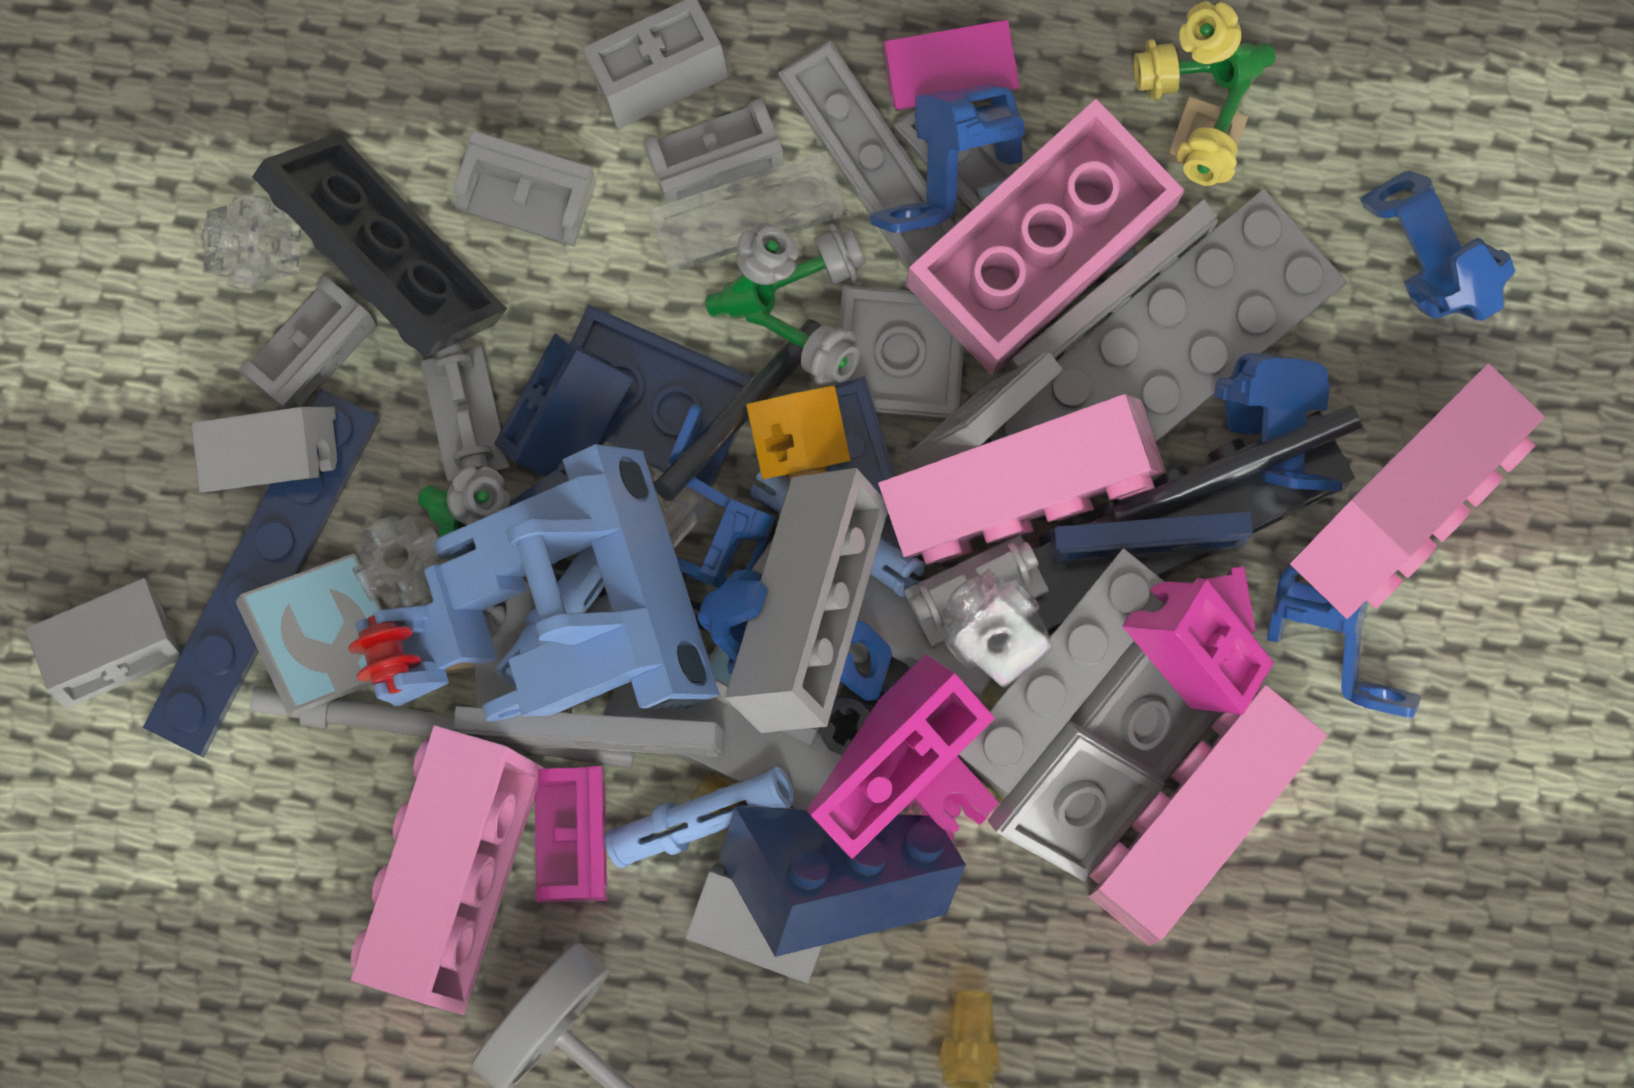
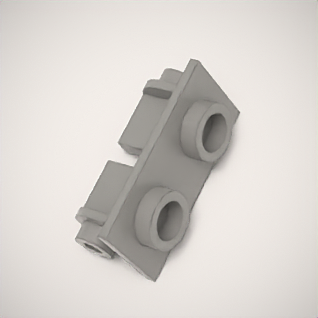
(463, 410)
(1007, 560)

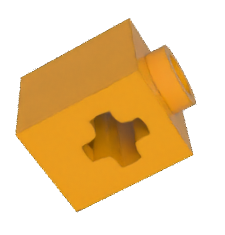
(798, 433)

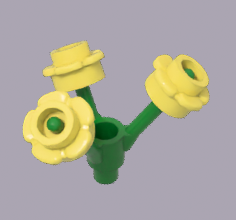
(1215, 46)

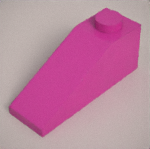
(898, 753)

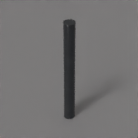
(731, 418)
(1239, 465)

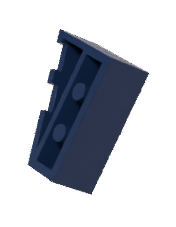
(814, 894)

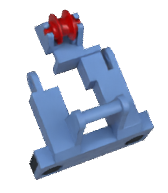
(643, 641)

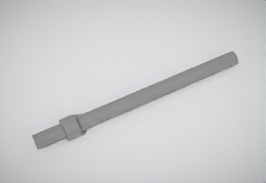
(411, 723)

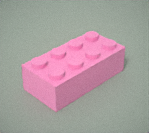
(1043, 237)
(1023, 477)
(1420, 494)
(1206, 817)
(446, 870)

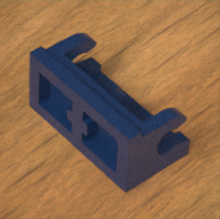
(562, 407)

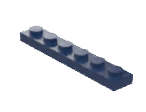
(270, 550)

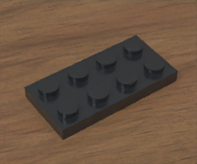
(379, 244)

